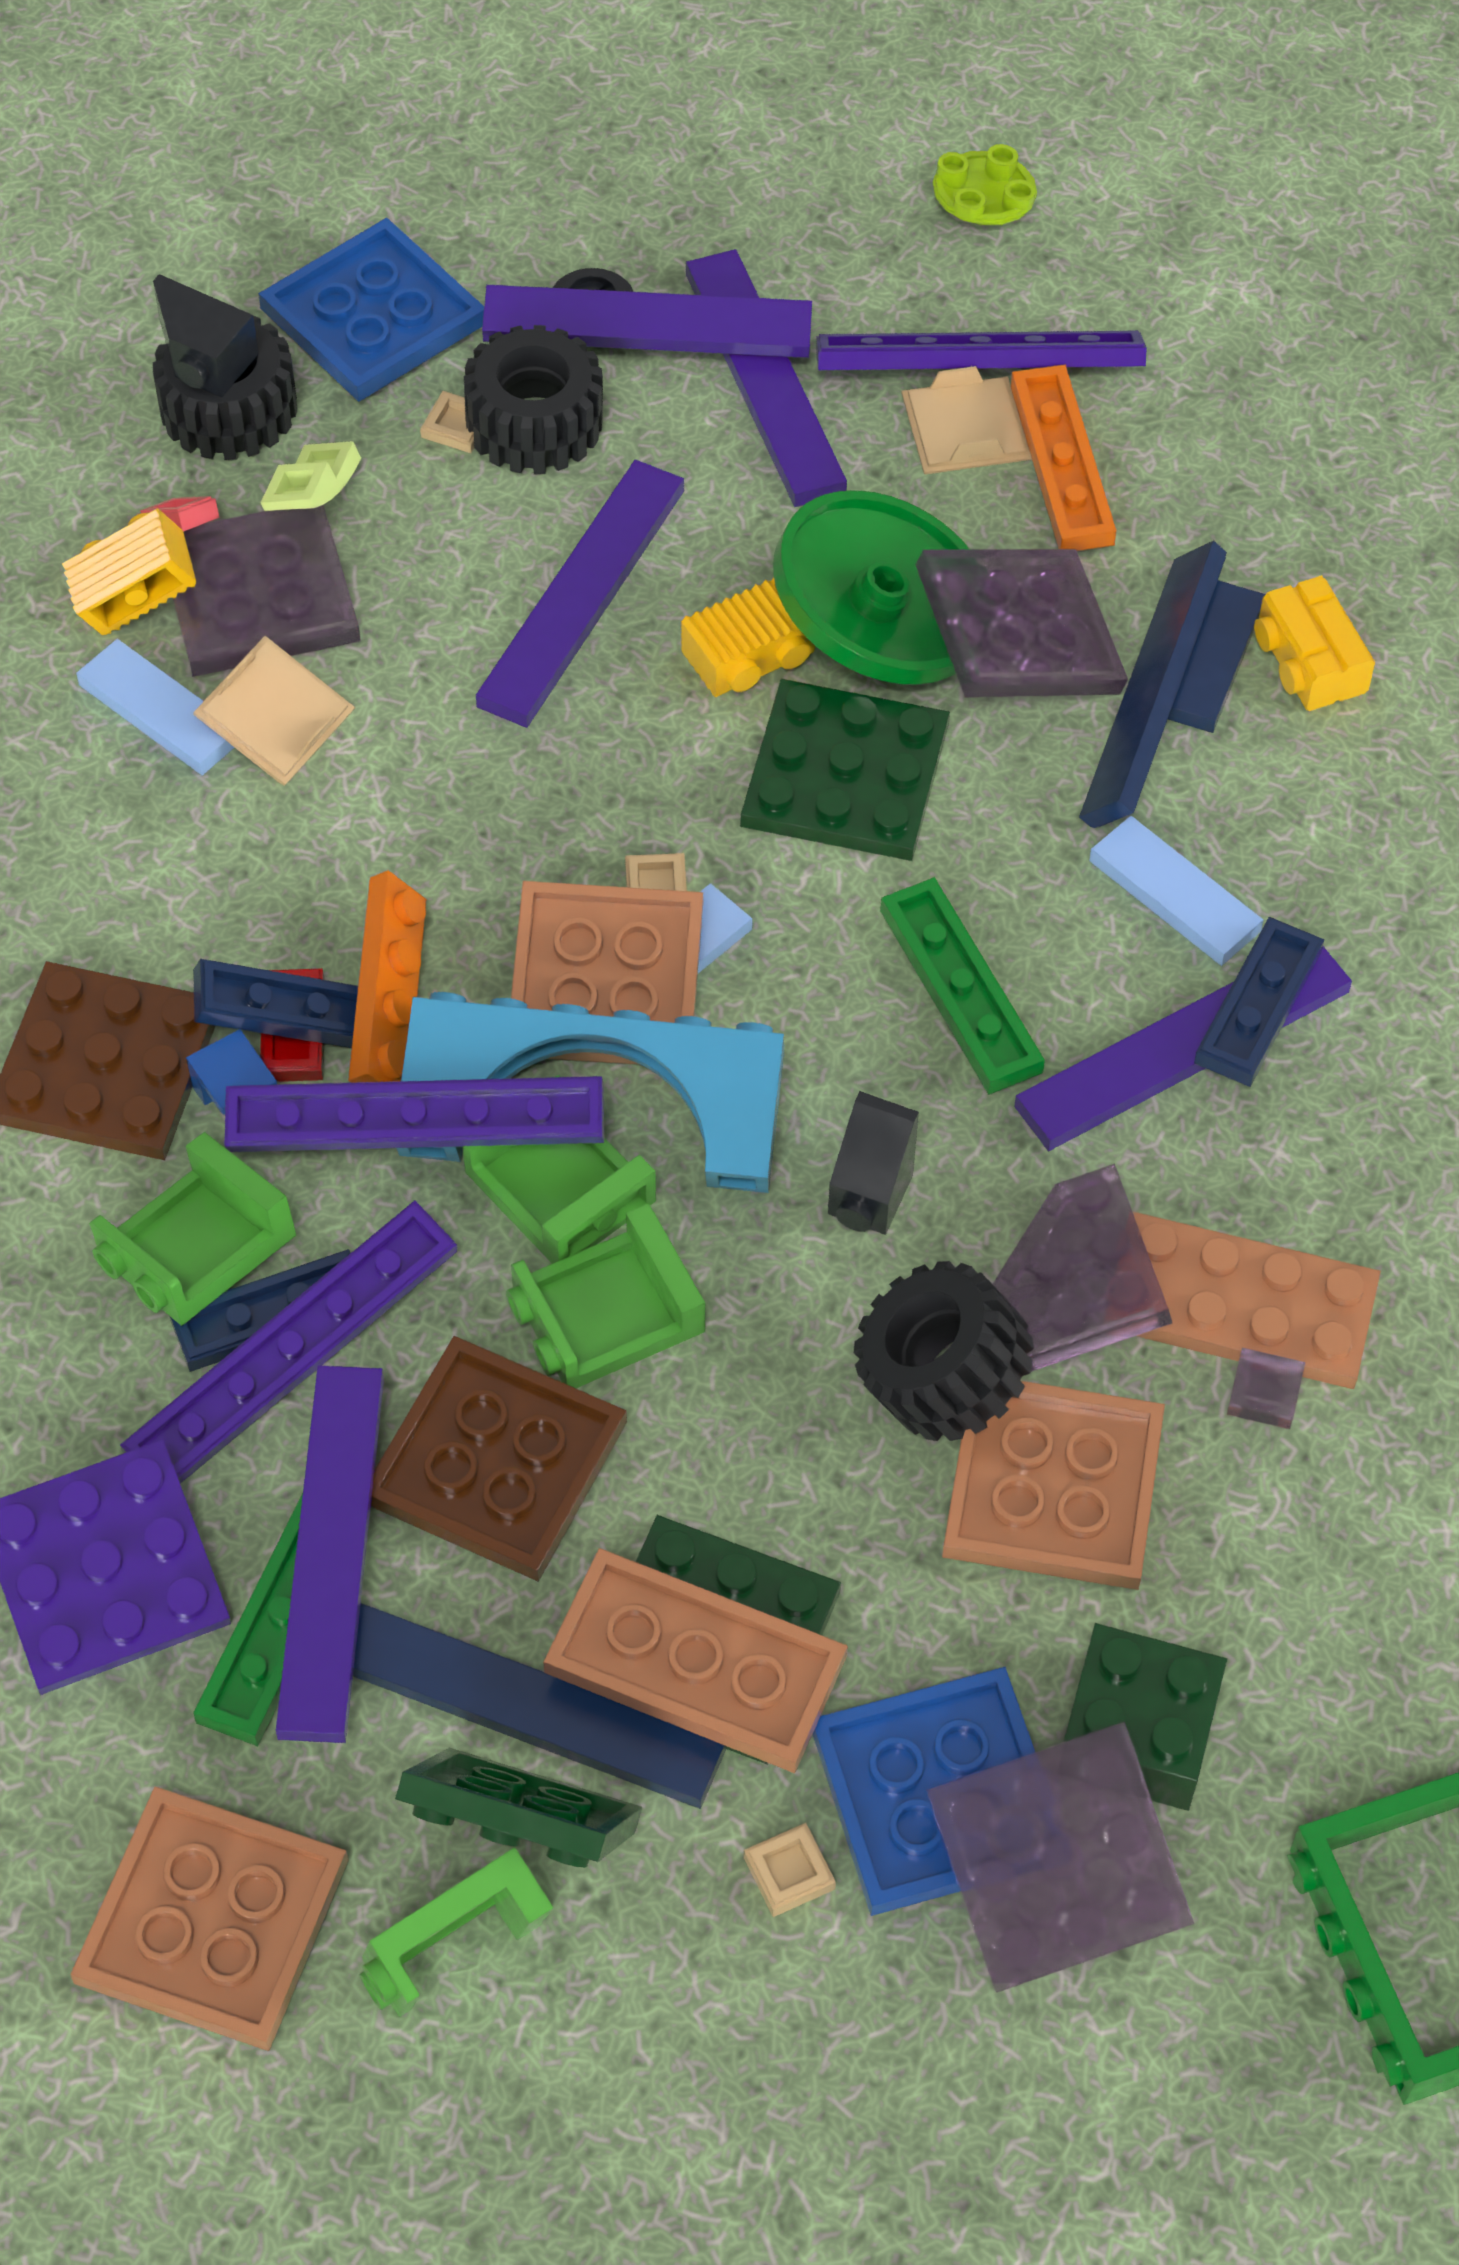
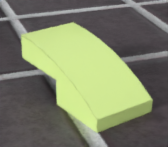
(314, 478)

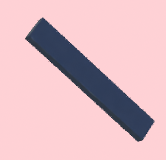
(1153, 686)
(534, 1707)

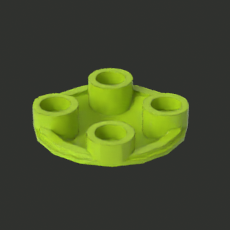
(984, 185)

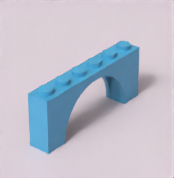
(719, 1072)

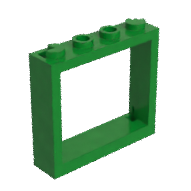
(1344, 1934)

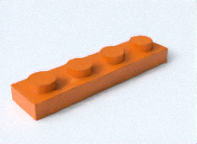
(1063, 458)
(387, 979)

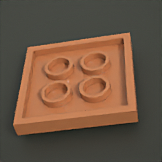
(608, 951)
(1058, 1486)
(210, 1918)

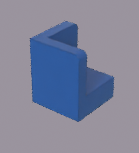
(226, 1063)

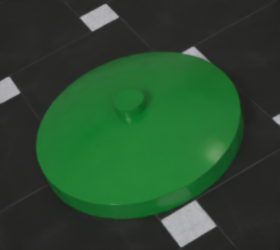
(856, 588)

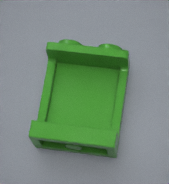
(562, 1192)
(196, 1233)
(608, 1303)
(501, 1884)

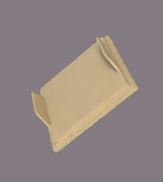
(965, 422)
(274, 710)

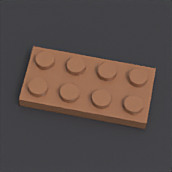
(1260, 1298)
(696, 1660)

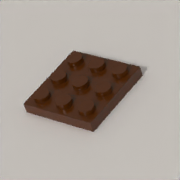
(102, 1061)
(496, 1457)

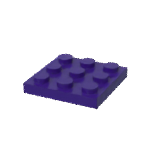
(105, 1567)

